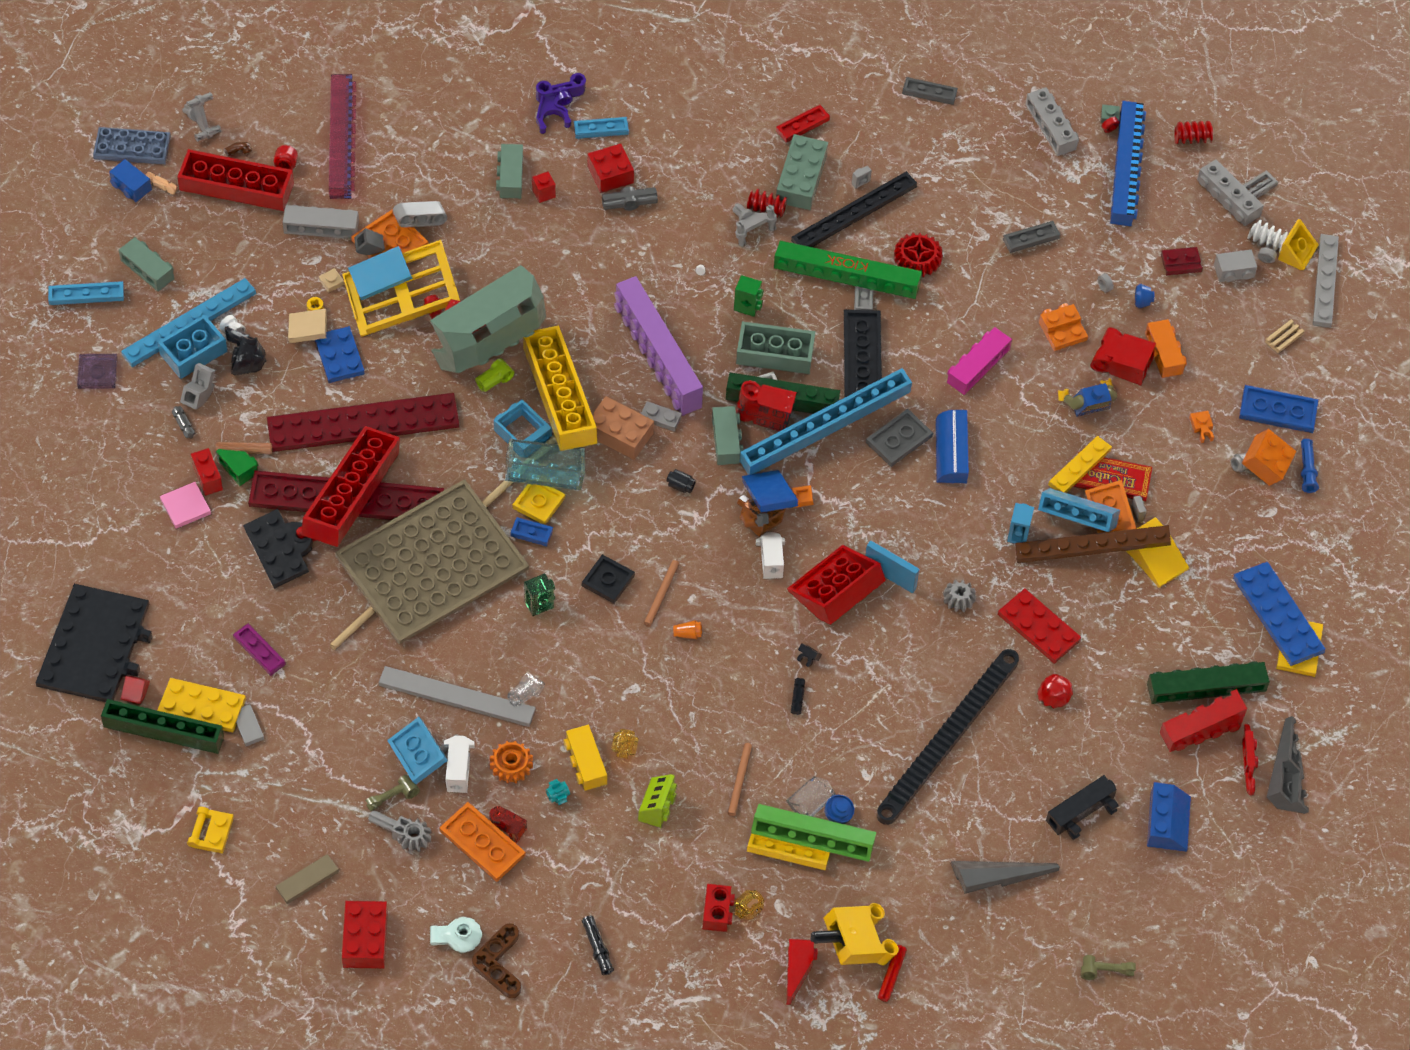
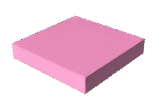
(185, 505)

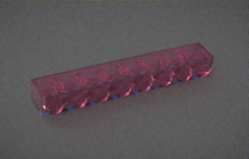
(342, 137)

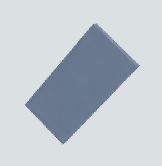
(132, 145)

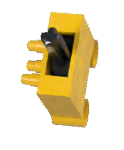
(855, 935)

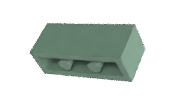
(510, 171)
(146, 264)
(726, 435)

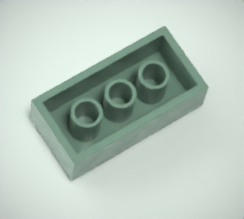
(802, 171)
(775, 347)

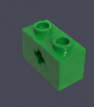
(748, 296)

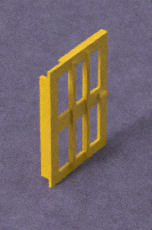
(403, 294)

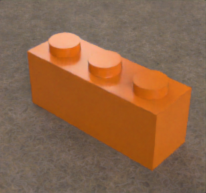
(1168, 349)

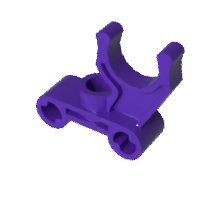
(555, 97)

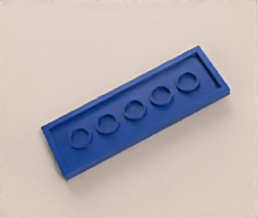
(1279, 613)

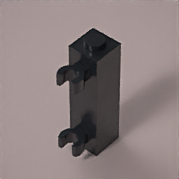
(1082, 804)

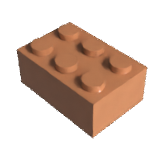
(622, 428)

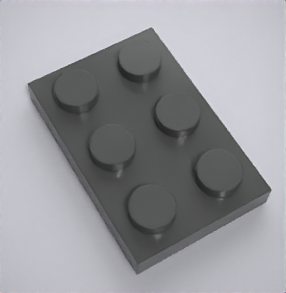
(899, 437)

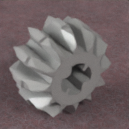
(959, 595)

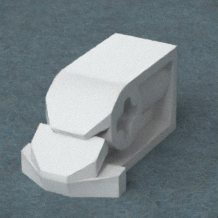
(771, 554)
(458, 763)

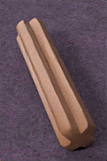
(249, 448)

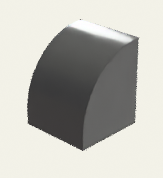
(369, 242)

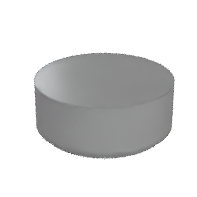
(1267, 255)
(1105, 283)

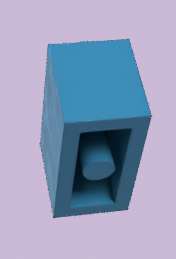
(1020, 523)

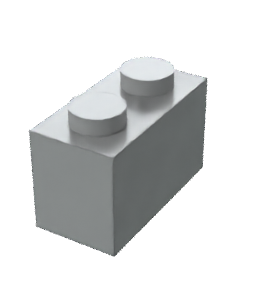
(1235, 265)

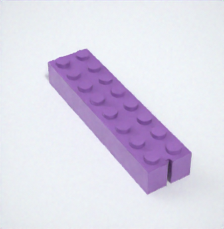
(658, 346)

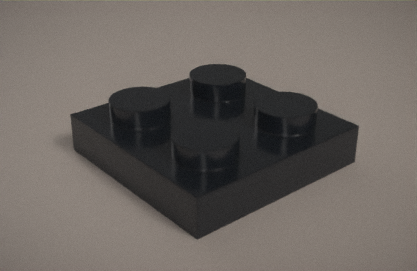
(608, 579)

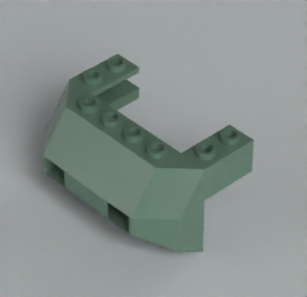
(508, 307)

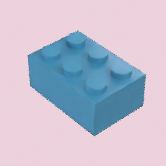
(192, 345)

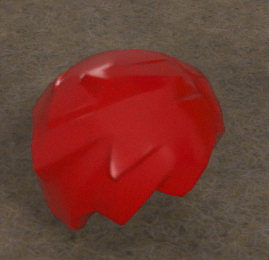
(1055, 691)

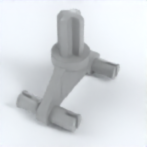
(195, 111)
(750, 220)

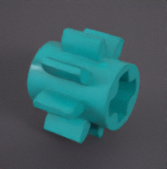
(557, 792)

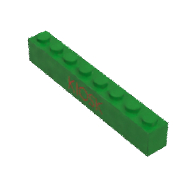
(847, 269)

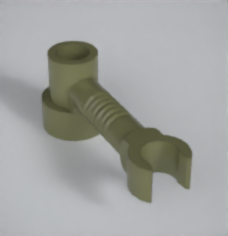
(405, 786)
(1090, 968)

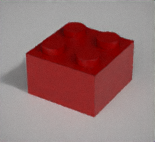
(610, 168)

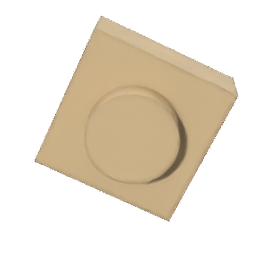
(331, 280)

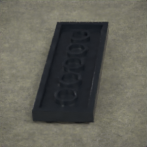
(861, 349)

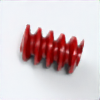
(1193, 131)
(762, 201)

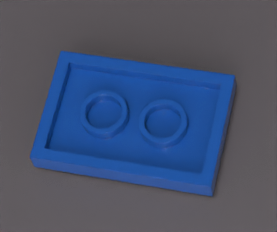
(339, 355)

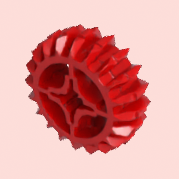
(929, 253)

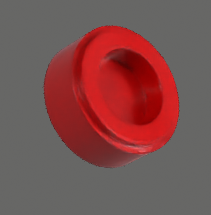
(1110, 124)

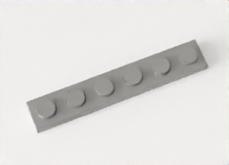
(1325, 280)

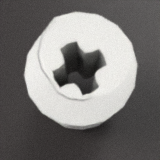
(1267, 235)

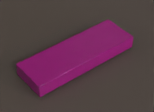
(259, 649)

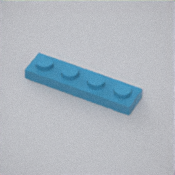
(86, 293)

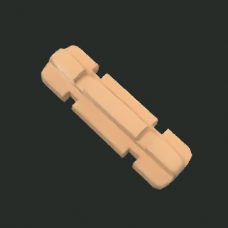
(162, 183)

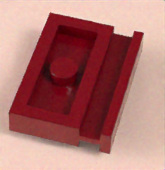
(1181, 261)

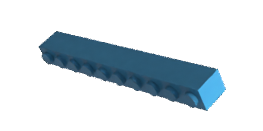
(825, 422)

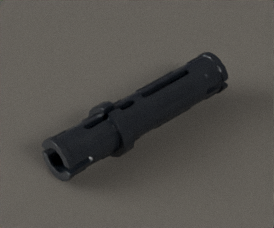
(600, 953)

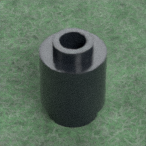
(681, 481)

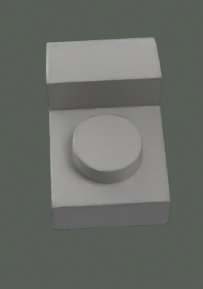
(200, 388)

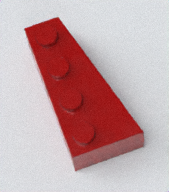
(1204, 722)

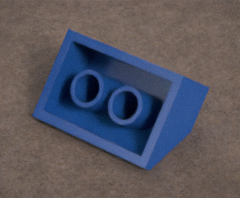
(1168, 817)

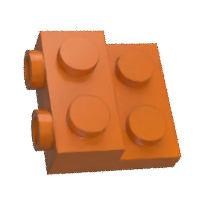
(1063, 326)

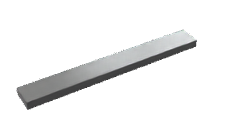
(456, 696)

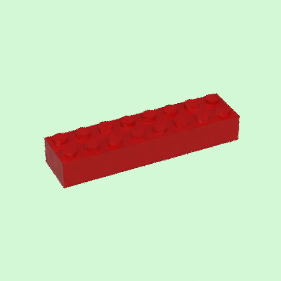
(350, 486)

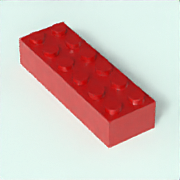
(235, 180)

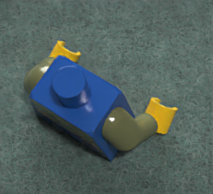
(1091, 398)

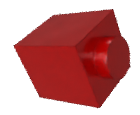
(543, 187)

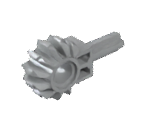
(403, 829)

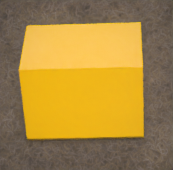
(1298, 246)

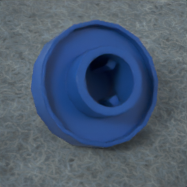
(839, 809)

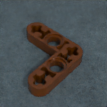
(492, 957)

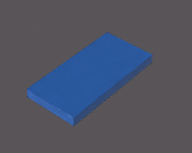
(1278, 409)
(769, 491)

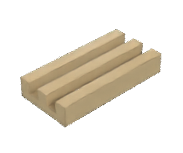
(1299, 332)

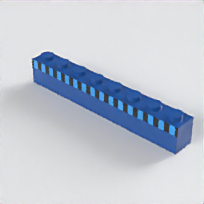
(1126, 164)

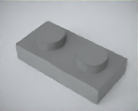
(662, 416)

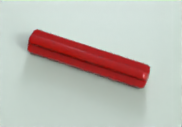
(892, 974)

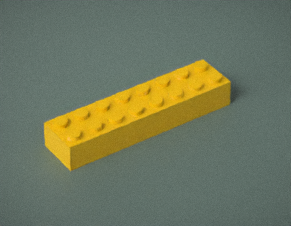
(560, 388)

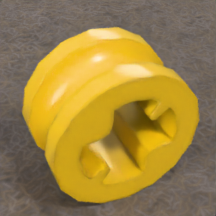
(314, 301)

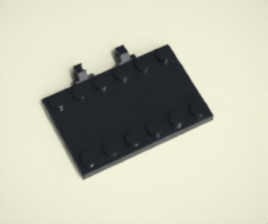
(94, 643)

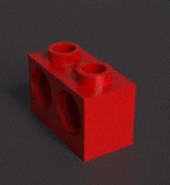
(714, 907)

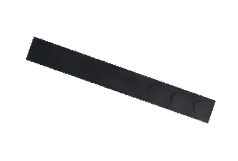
(855, 211)

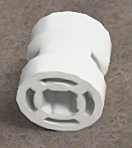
(232, 322)

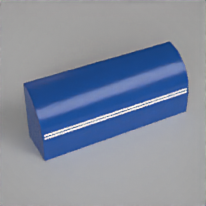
(952, 447)

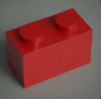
(206, 472)

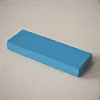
(601, 127)

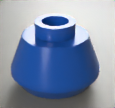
(1143, 296)

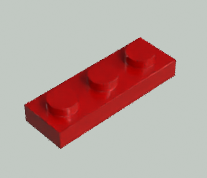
(803, 123)

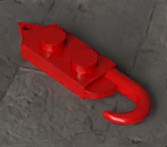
(1250, 761)

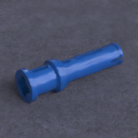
(1308, 472)

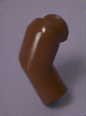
(237, 146)

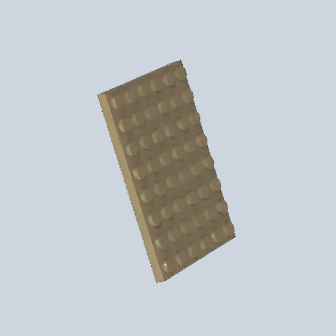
(431, 561)

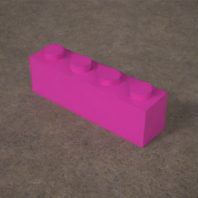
(978, 360)

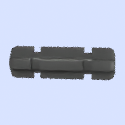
(183, 422)

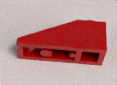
(800, 962)

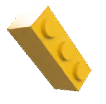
(585, 757)

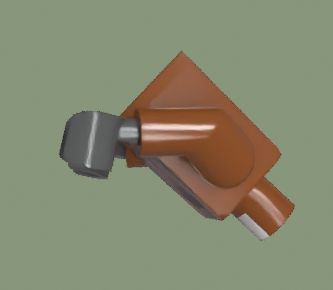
(757, 521)

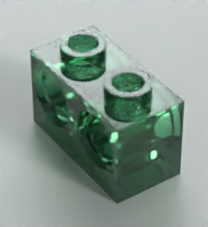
(539, 594)

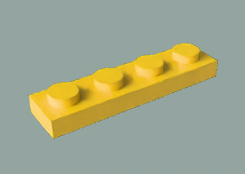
(1080, 465)
(788, 851)

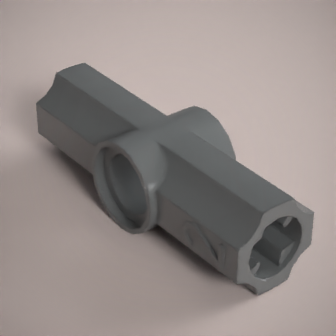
(629, 198)

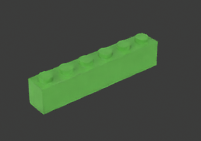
(813, 832)

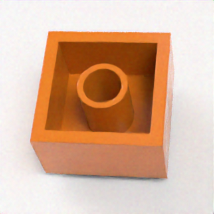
(1269, 457)

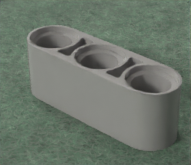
(420, 214)

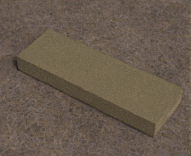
(307, 879)

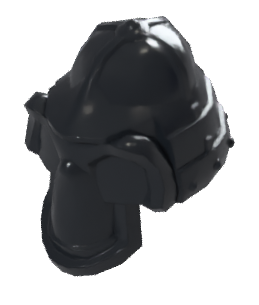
(248, 355)

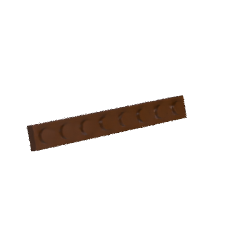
(1093, 544)

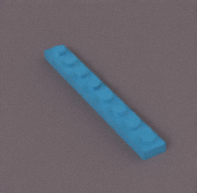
(211, 308)

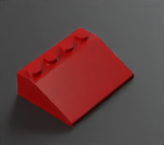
(837, 583)

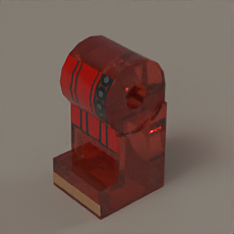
(508, 822)

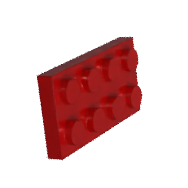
(1039, 625)

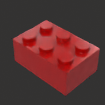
(364, 934)

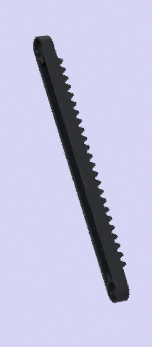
(947, 736)

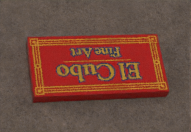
(1133, 476)

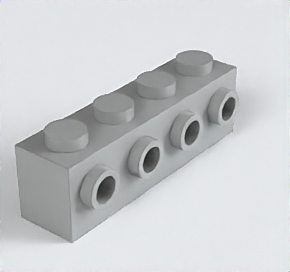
(1052, 121)
(1230, 192)

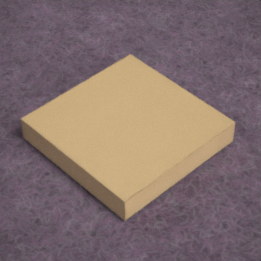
(307, 325)

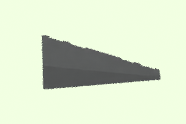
(1287, 775)
(983, 874)

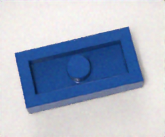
(531, 531)

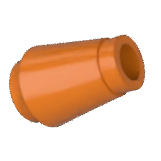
(688, 630)

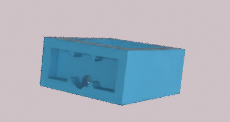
(543, 432)

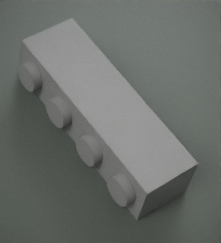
(320, 221)

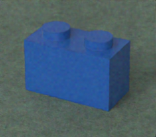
(130, 180)

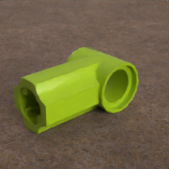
(498, 372)

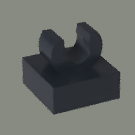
(808, 652)

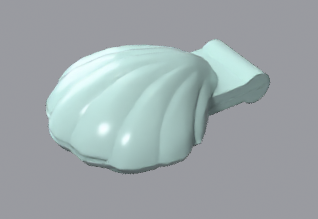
(461, 935)

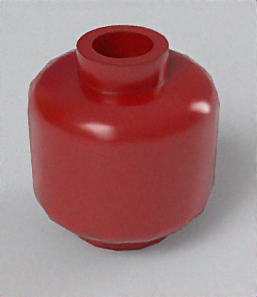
(285, 157)

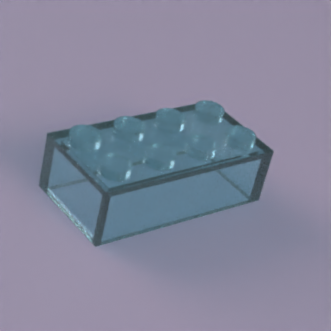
(544, 464)

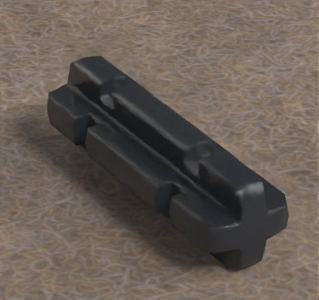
(797, 698)

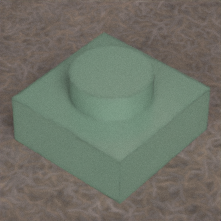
(1109, 111)

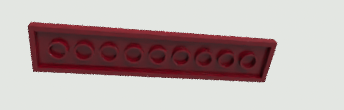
(347, 422)
(298, 493)

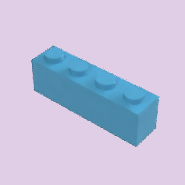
(1079, 509)

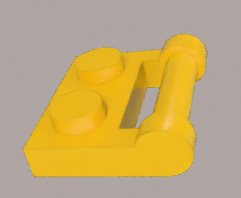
(217, 830)

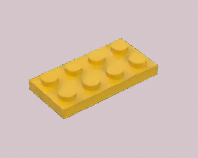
(202, 703)

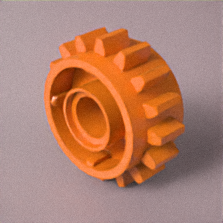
(511, 752)

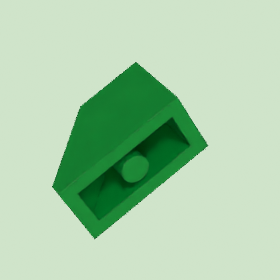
(237, 464)

